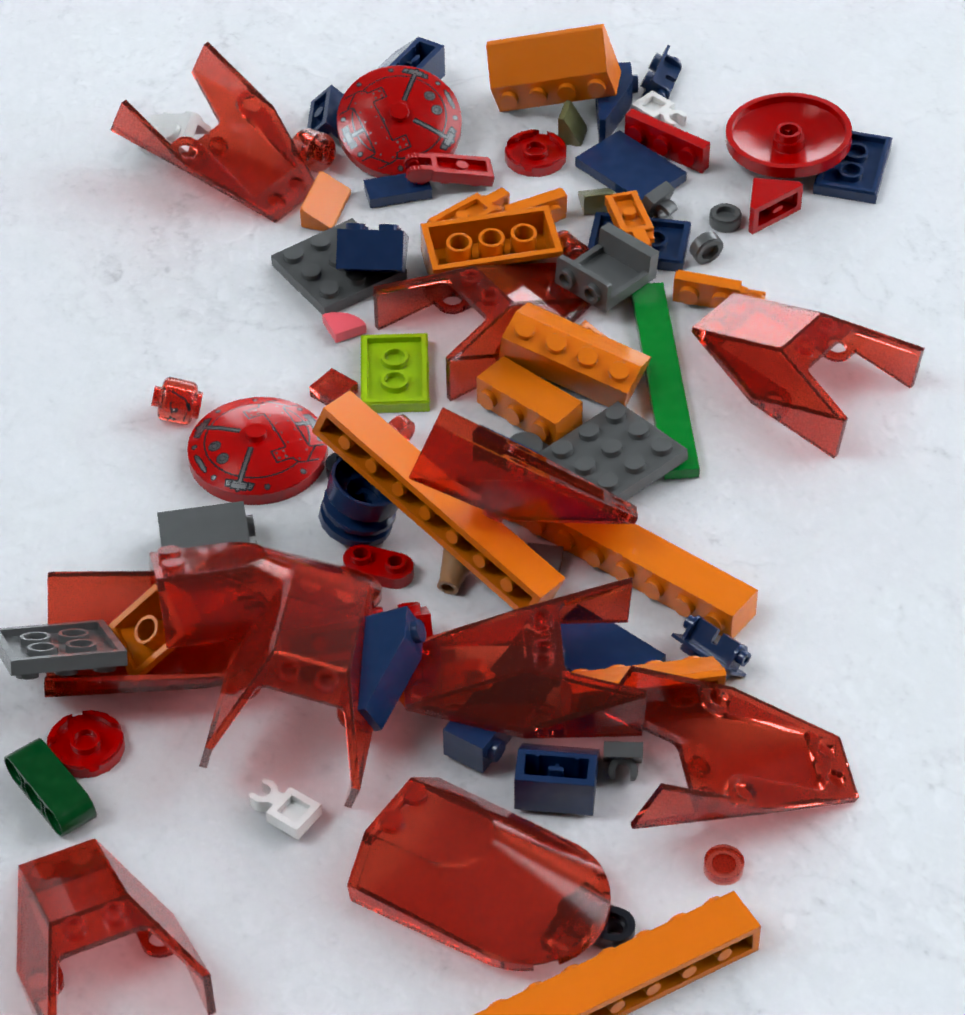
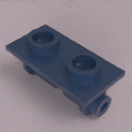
(662, 74)
(699, 641)

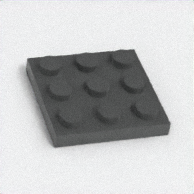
(313, 273)
(617, 451)
(60, 649)

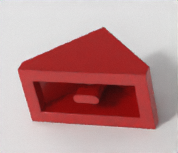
(773, 201)

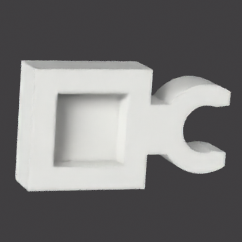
(660, 108)
(287, 811)

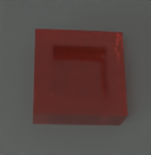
(332, 386)

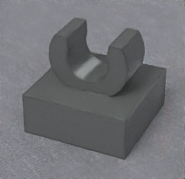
(658, 202)
(623, 754)

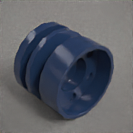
(354, 509)

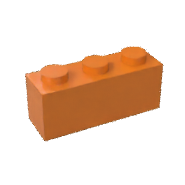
(528, 401)

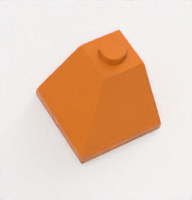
(142, 633)

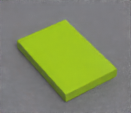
(395, 372)

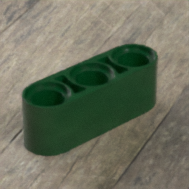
(50, 787)

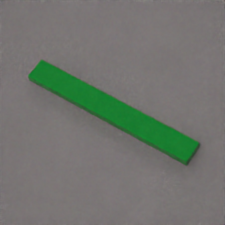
(664, 374)

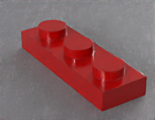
(668, 140)

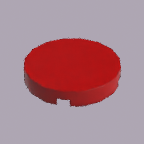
(535, 153)
(87, 743)

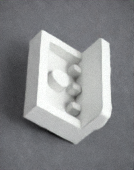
(178, 125)

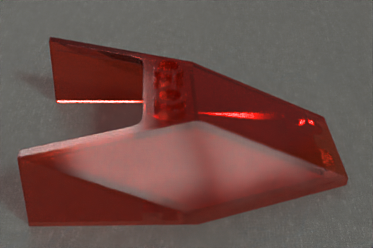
(244, 155)
(493, 292)
(774, 344)
(510, 478)
(308, 648)
(513, 675)
(736, 754)
(81, 902)

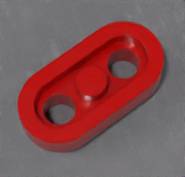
(389, 567)

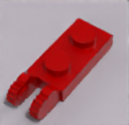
(449, 169)

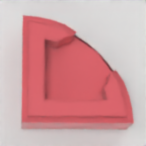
(343, 325)

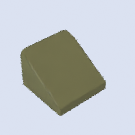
(571, 125)
(594, 200)

